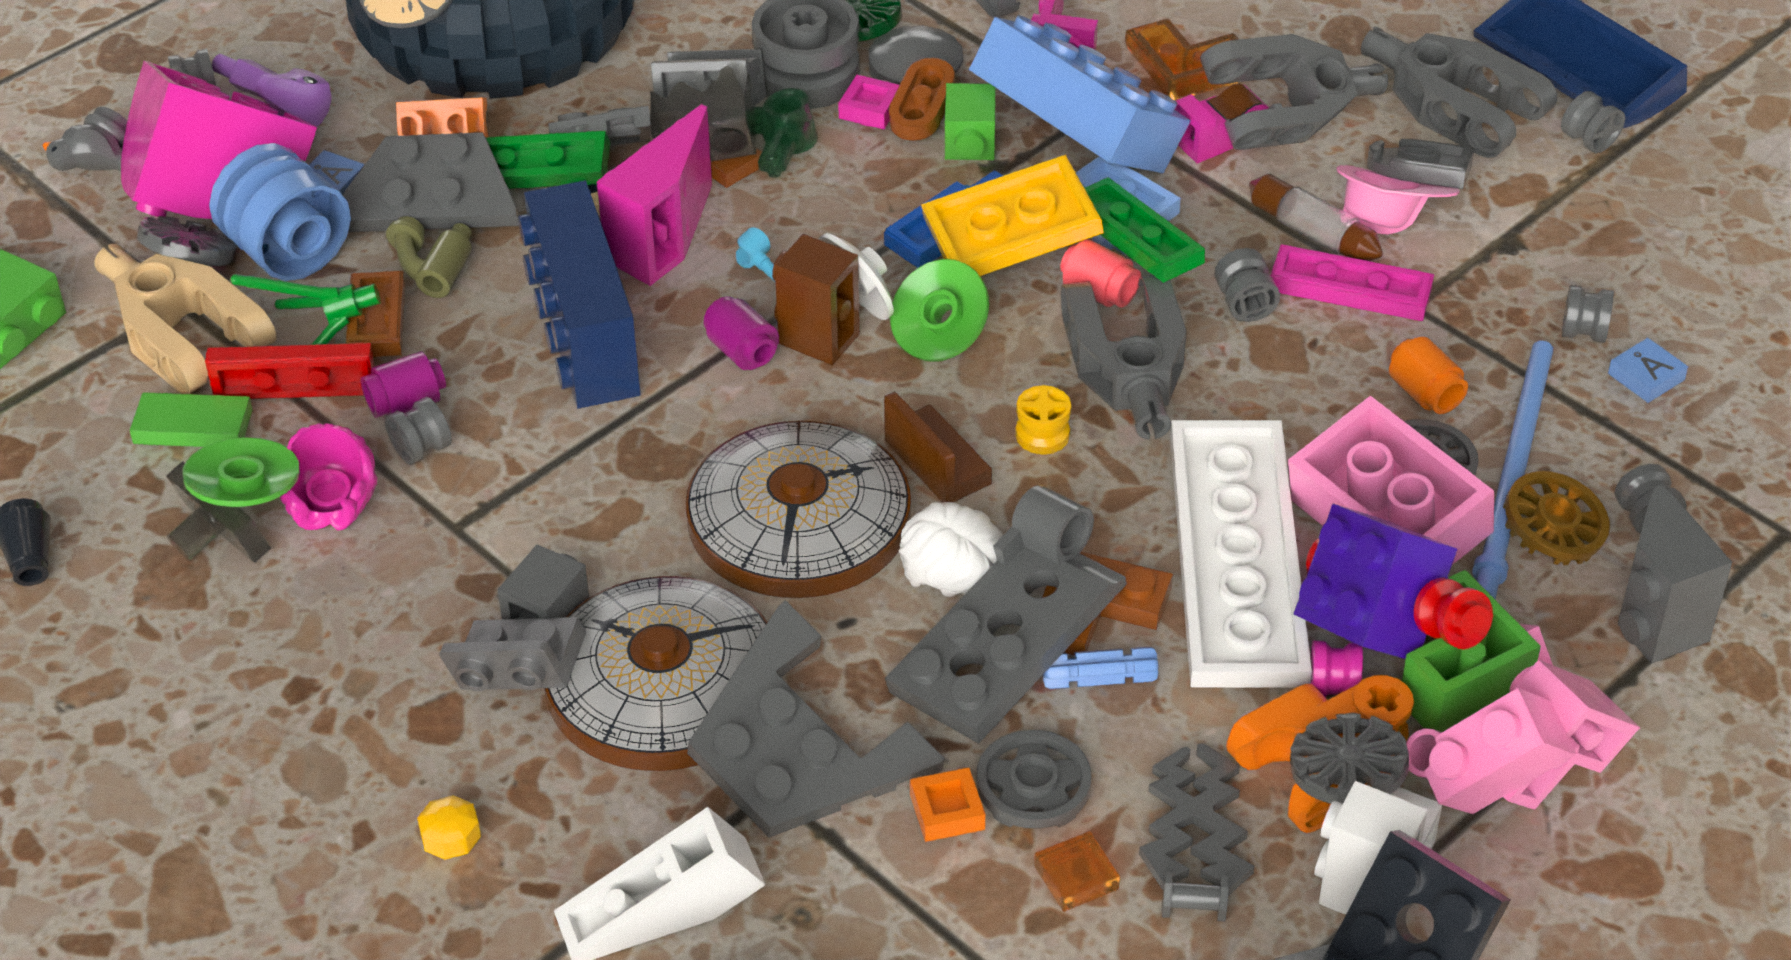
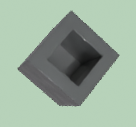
(543, 586)

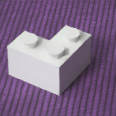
(1358, 833)

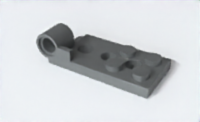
(1033, 553)

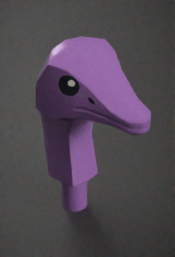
(290, 92)

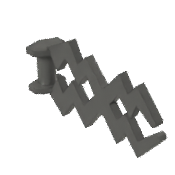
(1225, 869)

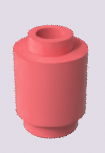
(1110, 274)

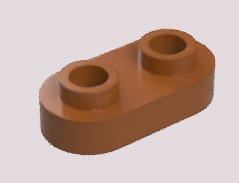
(920, 99)

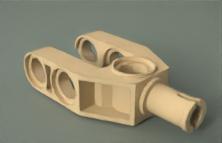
(160, 294)

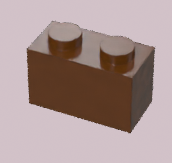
(817, 298)

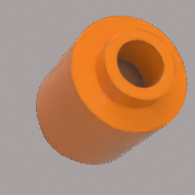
(1428, 375)

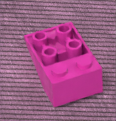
(657, 199)

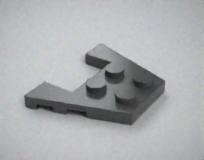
(780, 754)

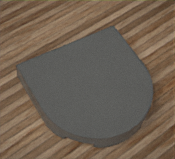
(1422, 162)

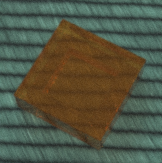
(1076, 871)

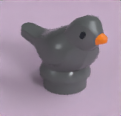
(90, 145)

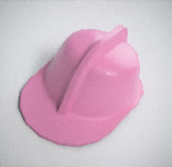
(1386, 202)

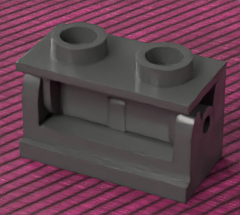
(703, 68)

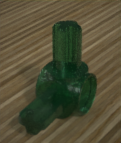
(786, 128)

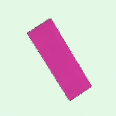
(1352, 282)

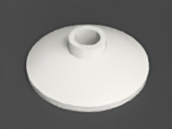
(872, 288)

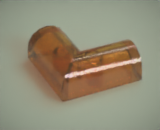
(1172, 59)

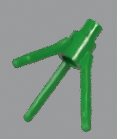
(338, 303)

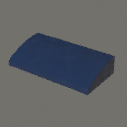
(1587, 53)

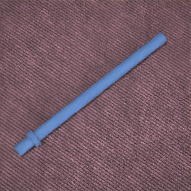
(1491, 567)

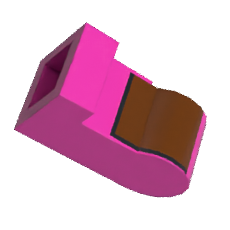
(1209, 118)

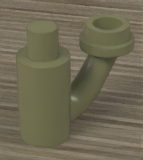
(443, 263)

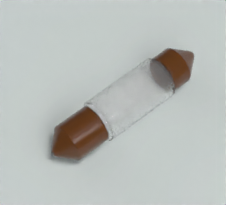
(1315, 218)

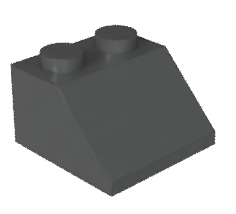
(1672, 582)

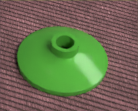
(924, 301)
(241, 472)

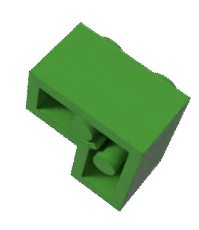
(1458, 682)

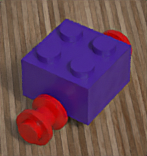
(1388, 587)

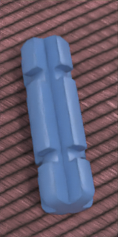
(1103, 668)

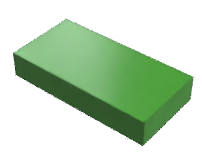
(189, 419)

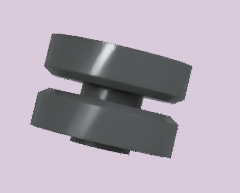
(808, 47)

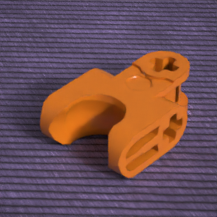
(1270, 730)

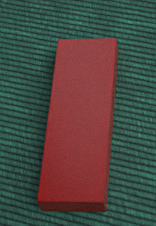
(289, 370)

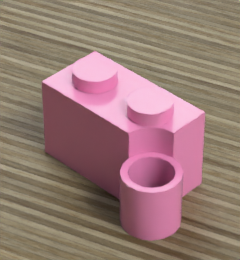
(1490, 751)

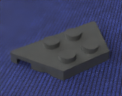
(433, 181)

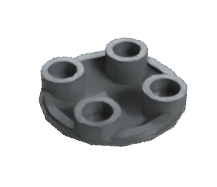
(901, 47)

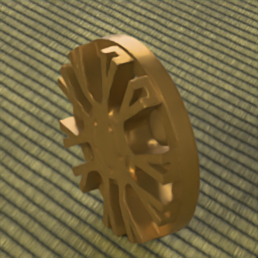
(1556, 517)

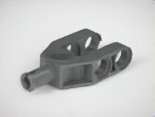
(1441, 70)
(1315, 78)
(1137, 370)

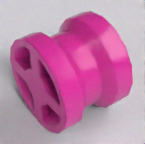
(1335, 668)

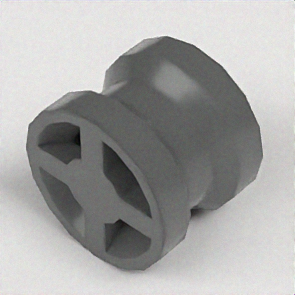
(196, 66)
(1593, 122)
(1587, 313)
(418, 430)
(1635, 490)

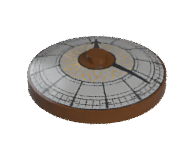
(798, 509)
(652, 668)

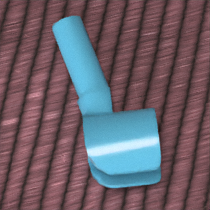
(752, 251)

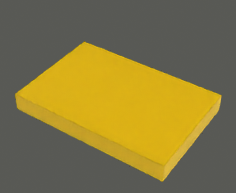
(1013, 217)

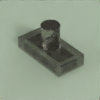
(211, 520)

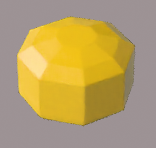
(449, 827)

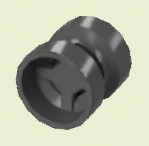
(1247, 285)

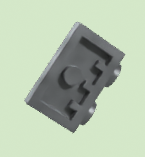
(515, 654)

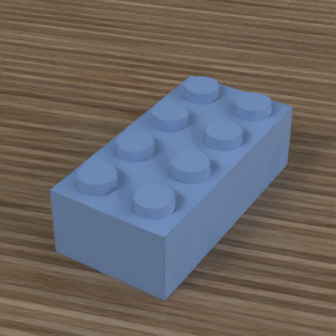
(1080, 93)

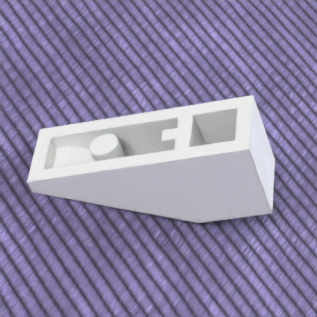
(663, 889)

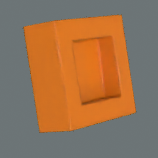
(947, 804)

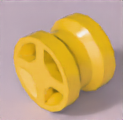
(1043, 419)

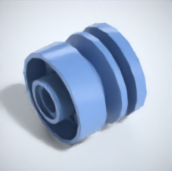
(280, 211)

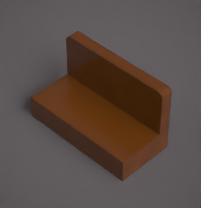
(934, 450)

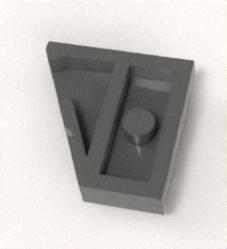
(620, 124)

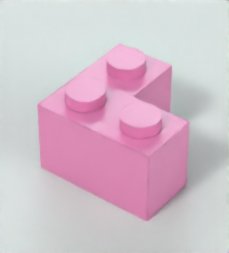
(1589, 717)

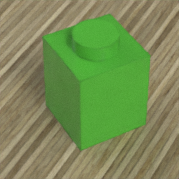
(969, 121)

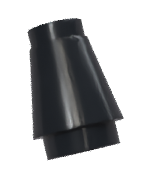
(25, 540)

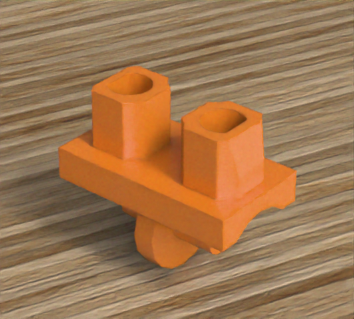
(442, 116)

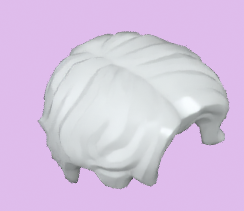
(948, 547)

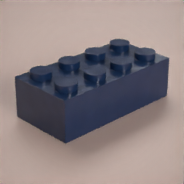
(579, 295)

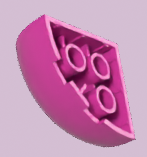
(186, 134)

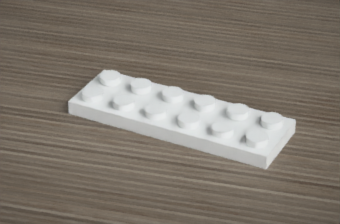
(1238, 555)

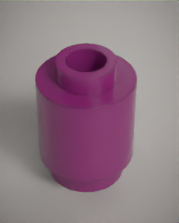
(740, 332)
(401, 383)

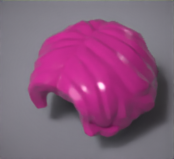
(333, 478)

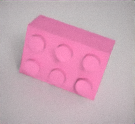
(1393, 473)

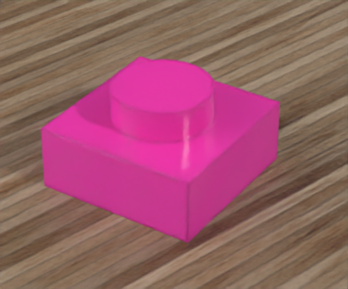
(867, 102)

